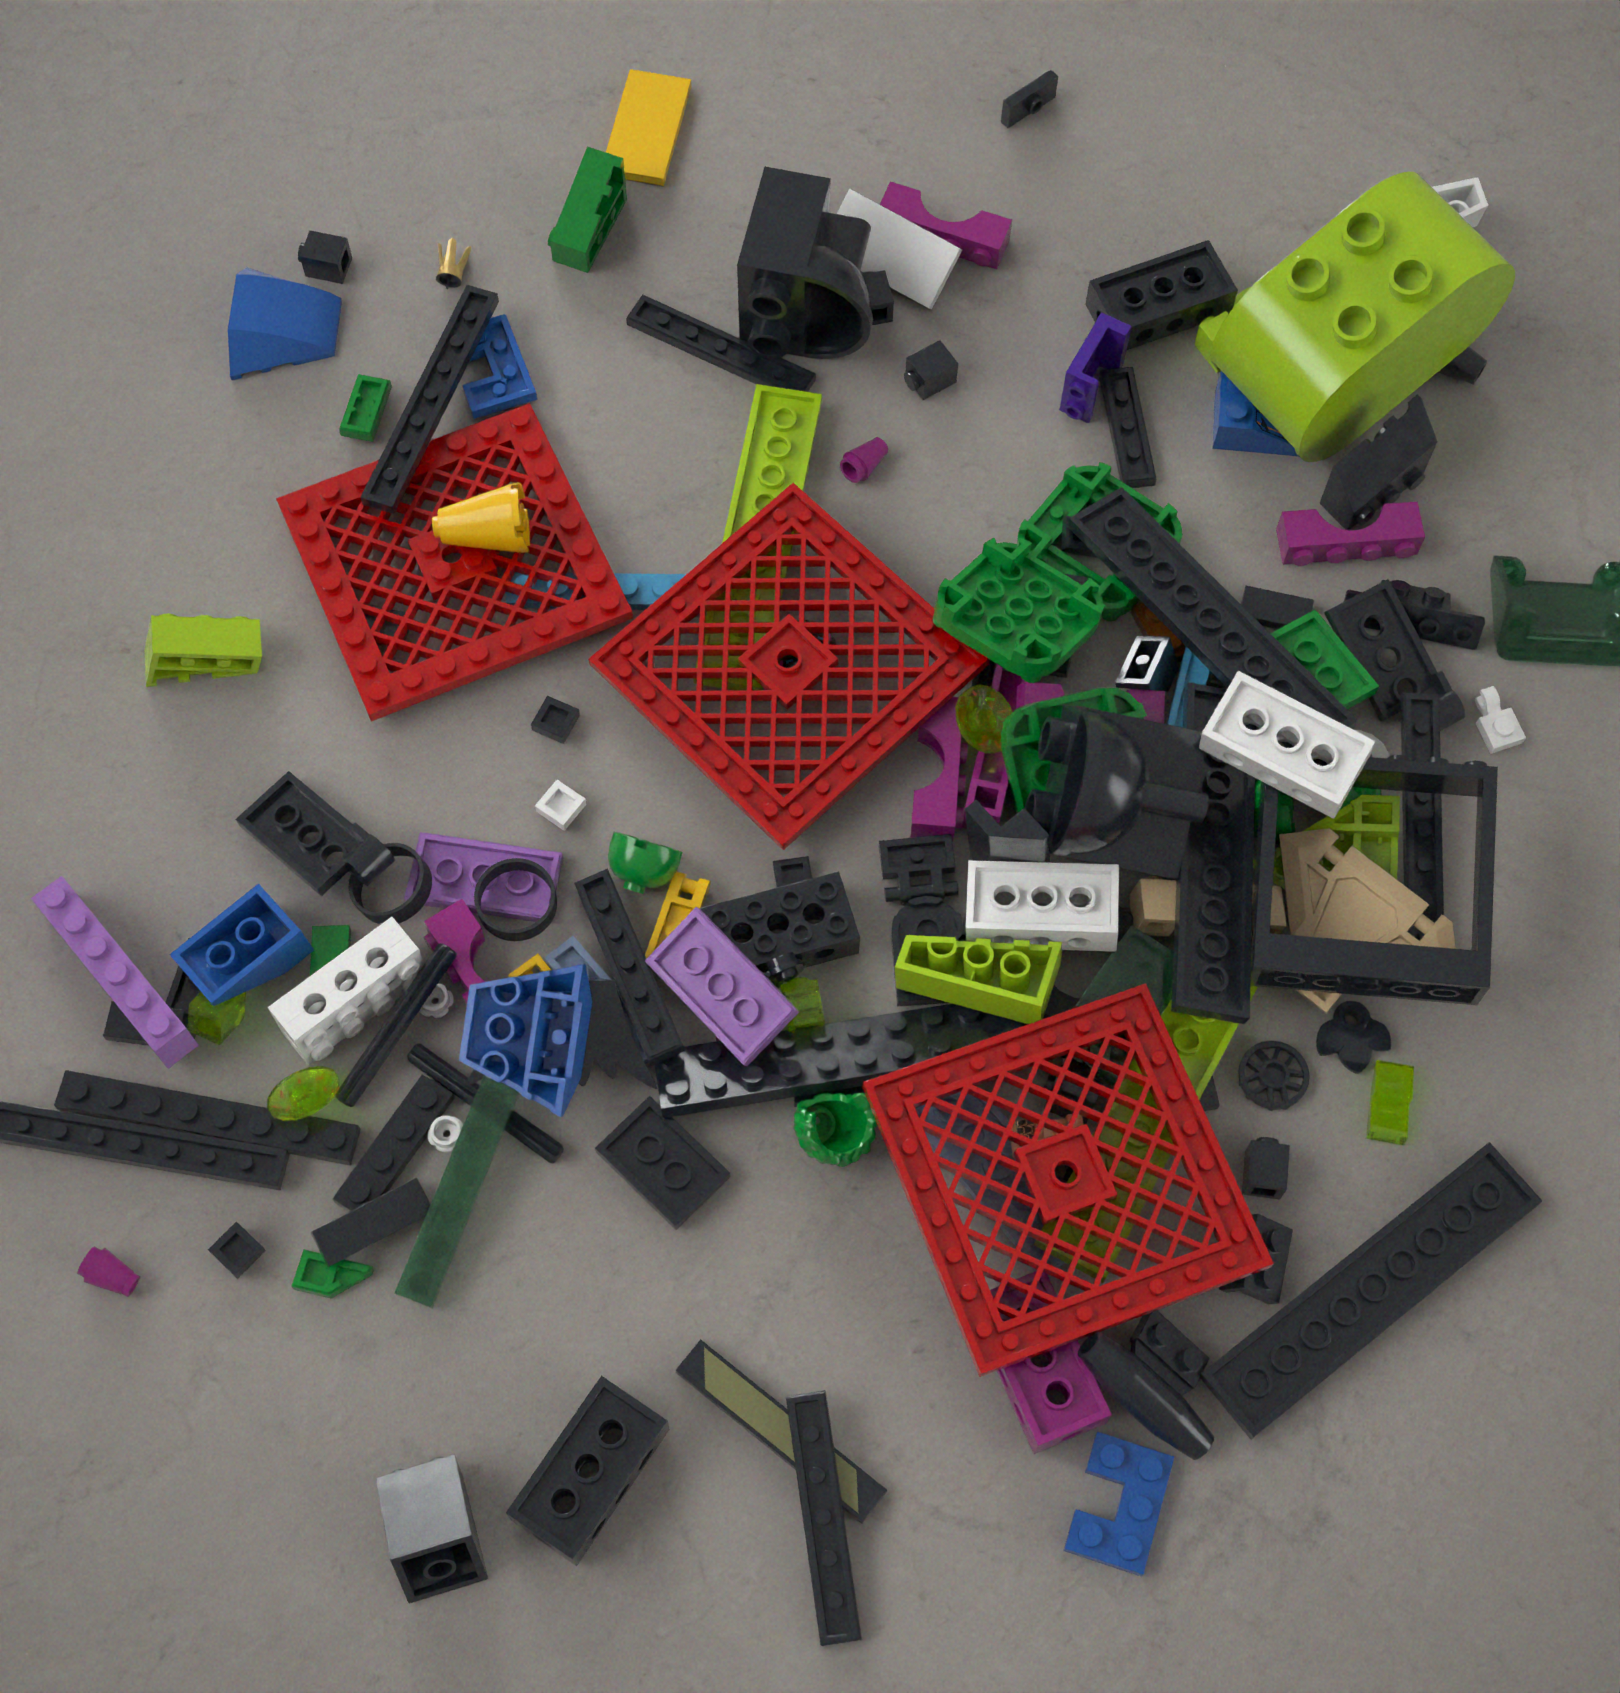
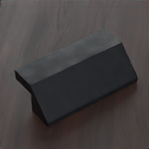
(1015, 841)

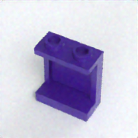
(1102, 348)

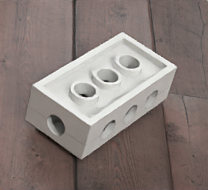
(1288, 721)
(1044, 903)
(344, 983)

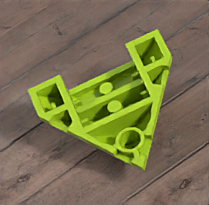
(1368, 825)

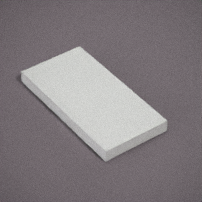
(912, 257)

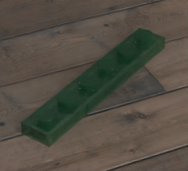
(457, 1193)

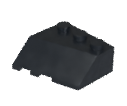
(1382, 468)

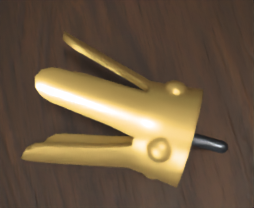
(450, 273)

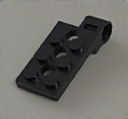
(1399, 636)
(362, 852)

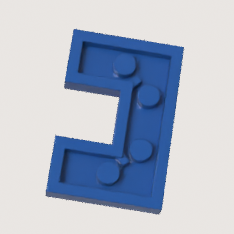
(510, 378)
(1144, 1479)

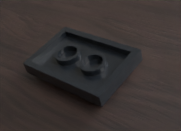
(662, 1163)

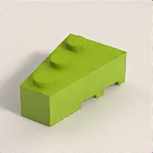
(201, 646)

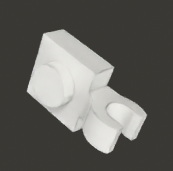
(1497, 726)

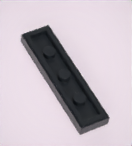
(1127, 427)

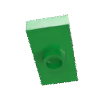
(365, 408)

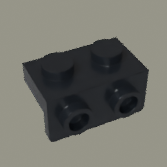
(1267, 1283)

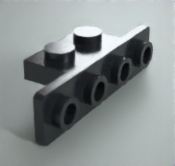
(1432, 616)

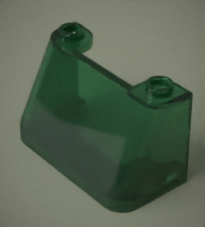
(1555, 618)

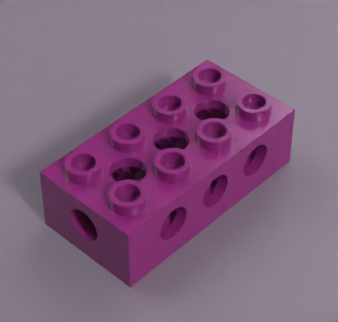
(1027, 1384)

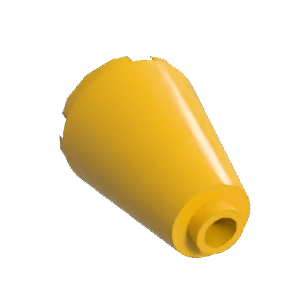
(486, 521)

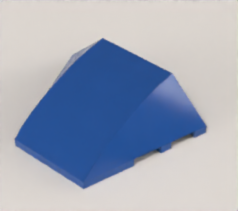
(279, 323)
(530, 1033)

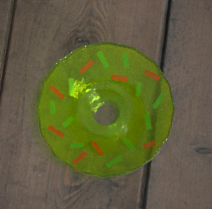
(981, 717)
(303, 1093)

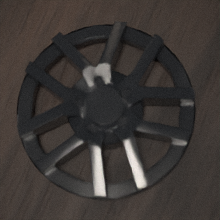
(1273, 1075)

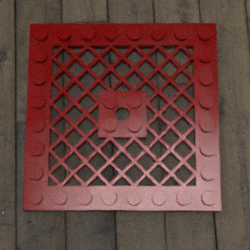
(478, 656)
(909, 708)
(999, 1343)

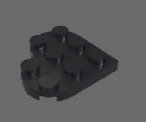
(923, 918)

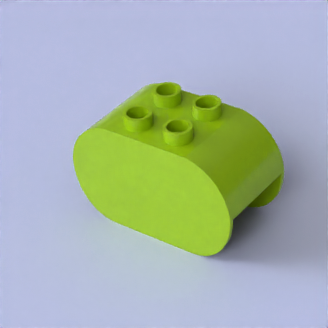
(1361, 315)

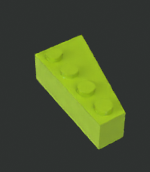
(981, 975)

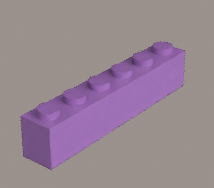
(115, 972)

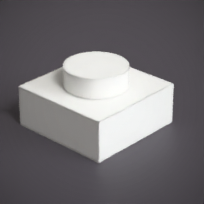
(560, 805)

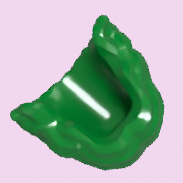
(835, 1127)

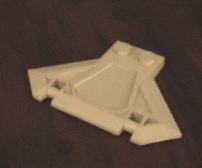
(1351, 900)

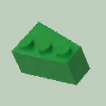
(589, 210)

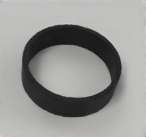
(502, 867)
(408, 908)

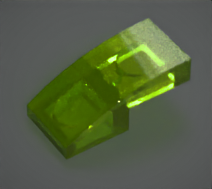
(1390, 1102)

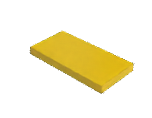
(648, 124)

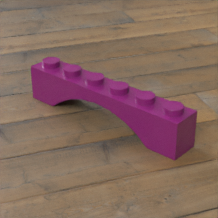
(989, 774)

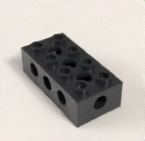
(1164, 293)
(789, 910)
(579, 1444)

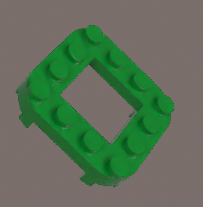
(1074, 493)

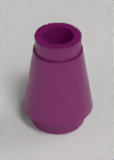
(862, 460)
(107, 1272)

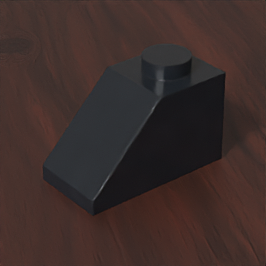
(1149, 665)

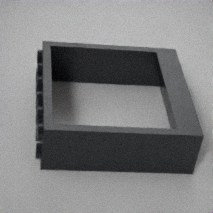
(1379, 967)

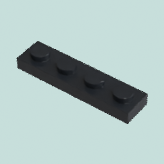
(394, 1144)

